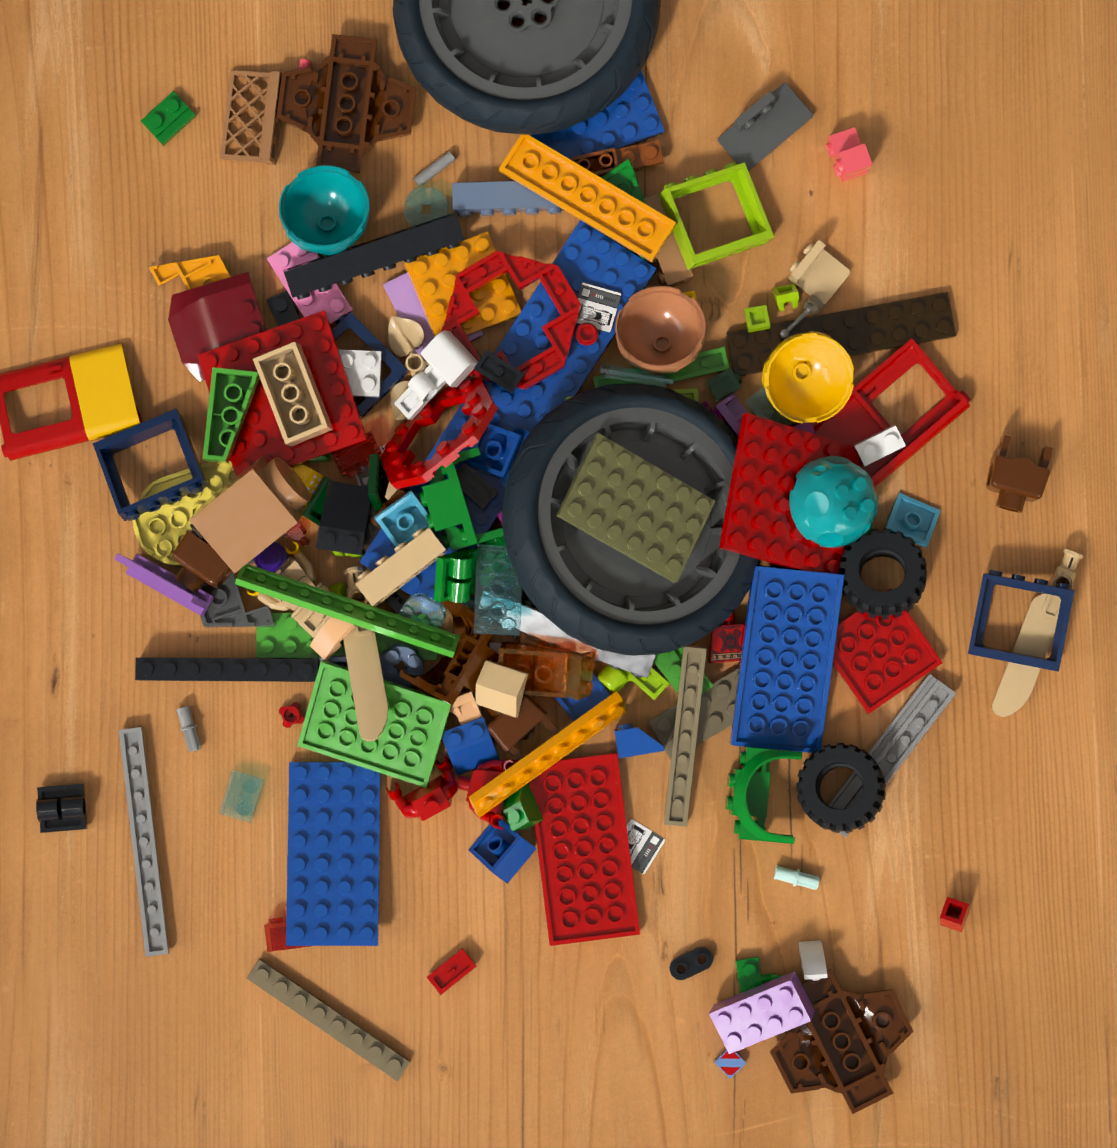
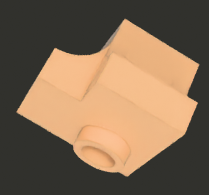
(466, 707)

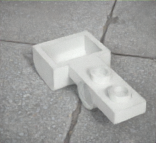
(448, 364)

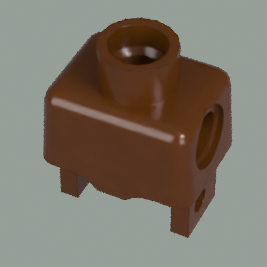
(1017, 478)
(199, 563)
(510, 730)

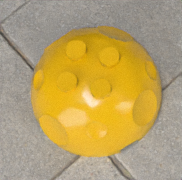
(808, 377)

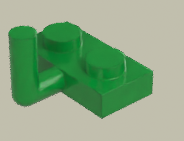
(749, 974)

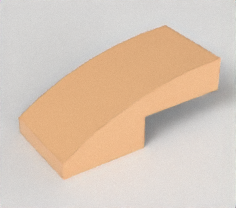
(329, 637)

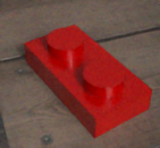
(451, 971)

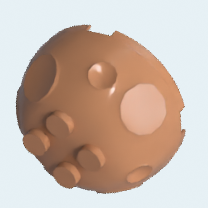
(660, 330)

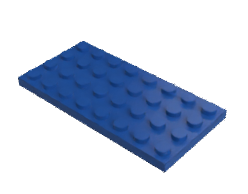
(786, 659)
(333, 855)

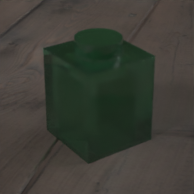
(724, 384)

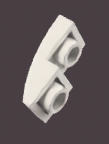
(812, 960)

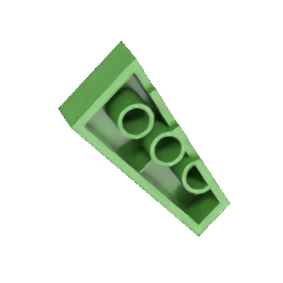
(227, 408)

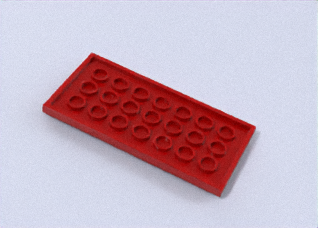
(584, 851)

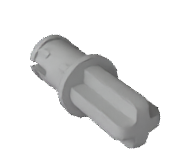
(188, 729)

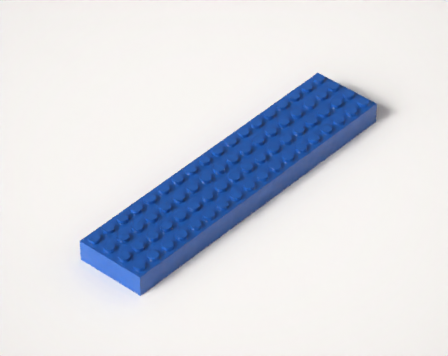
(586, 259)

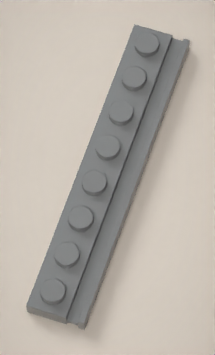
(900, 737)

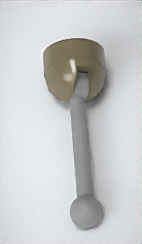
(812, 306)

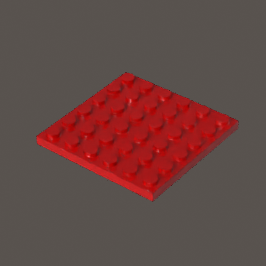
(260, 430)
(758, 503)

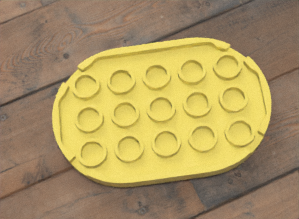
(163, 529)

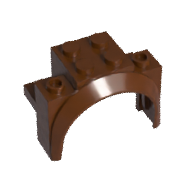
(462, 670)

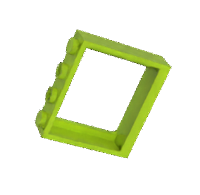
(748, 198)

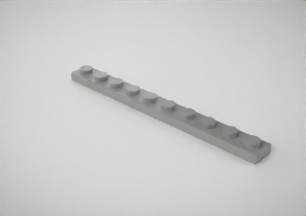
(144, 841)

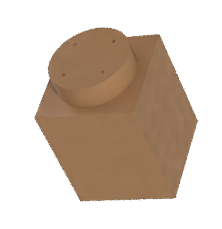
(252, 511)

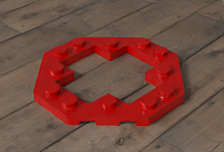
(523, 272)
(398, 461)

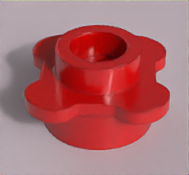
(287, 720)

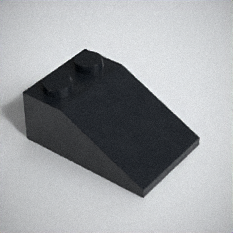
(344, 518)

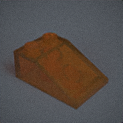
(544, 667)

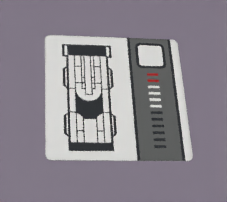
(598, 306)
(642, 845)

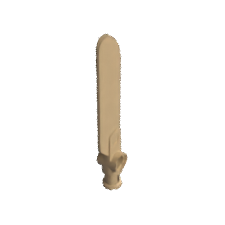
(1034, 641)
(365, 670)

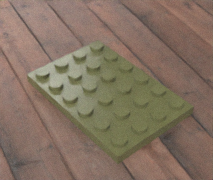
(636, 508)

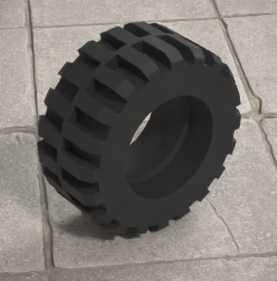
(886, 545)
(831, 758)

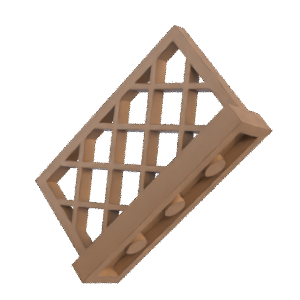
(271, 125)

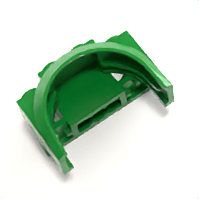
(449, 507)
(751, 793)

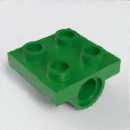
(455, 576)

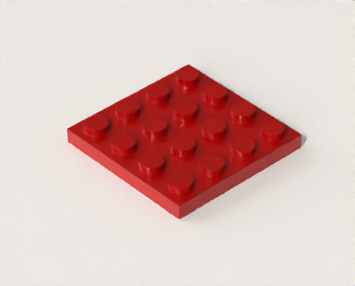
(881, 656)

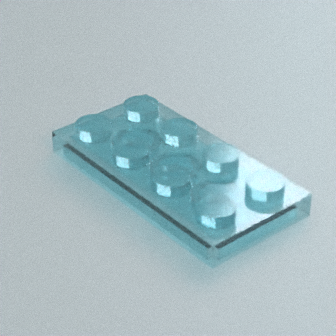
(496, 593)

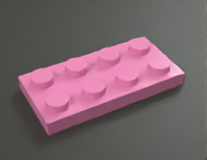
(331, 300)

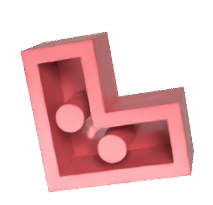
(849, 155)

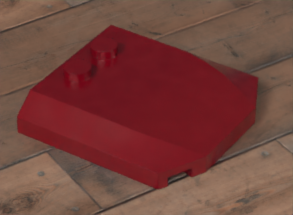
(213, 318)

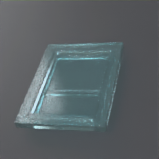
(635, 375)

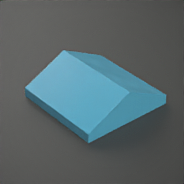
(403, 519)
(913, 519)

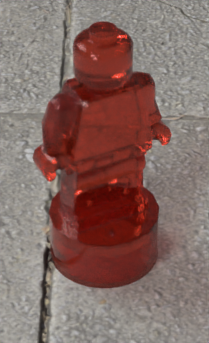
(297, 533)

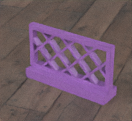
(165, 583)

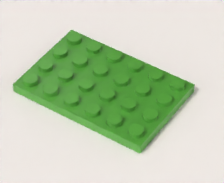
(403, 749)

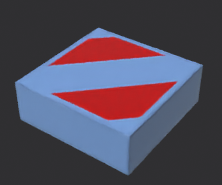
(730, 1063)

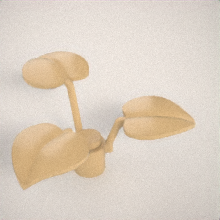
(403, 338)

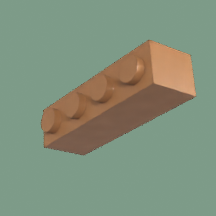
(669, 259)

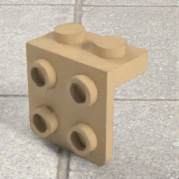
(818, 272)

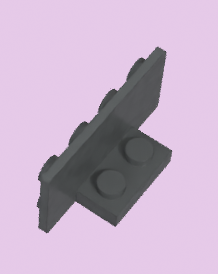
(765, 126)

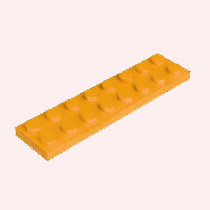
(587, 197)

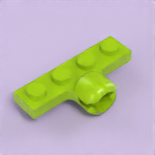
(615, 680)

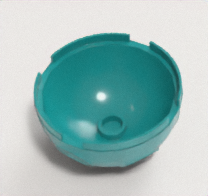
(324, 210)
(833, 501)

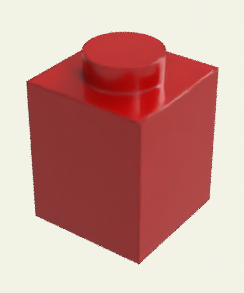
(954, 914)

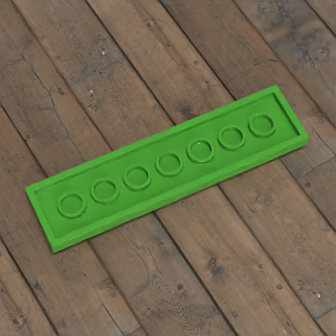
(292, 641)

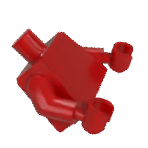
(484, 774)
(428, 801)

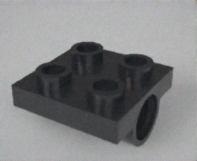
(61, 808)

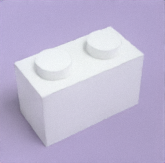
(879, 445)

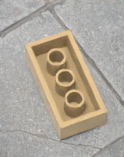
(293, 394)
(401, 567)

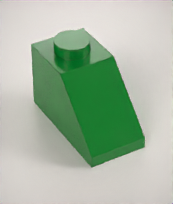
(522, 809)

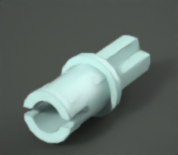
(796, 877)

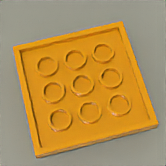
(435, 281)

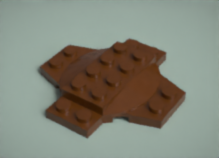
(346, 103)
(843, 1043)

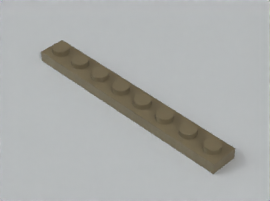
(685, 735)
(328, 1019)

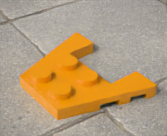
(193, 272)

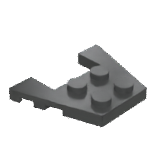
(229, 610)

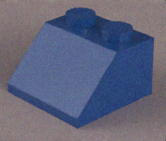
(634, 742)
(469, 745)
(502, 850)

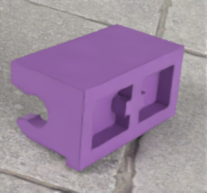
(732, 412)

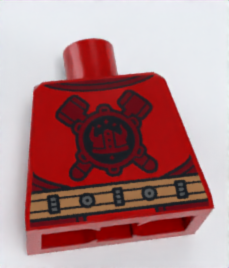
(727, 642)

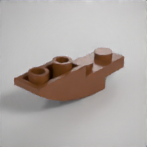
(604, 161)

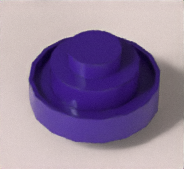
(272, 557)

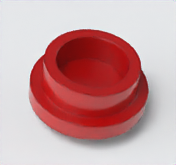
(586, 334)

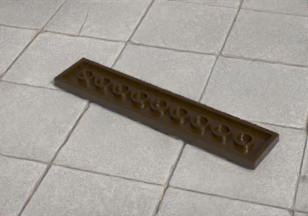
(856, 330)

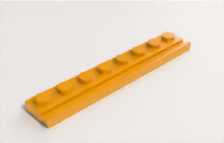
(547, 754)

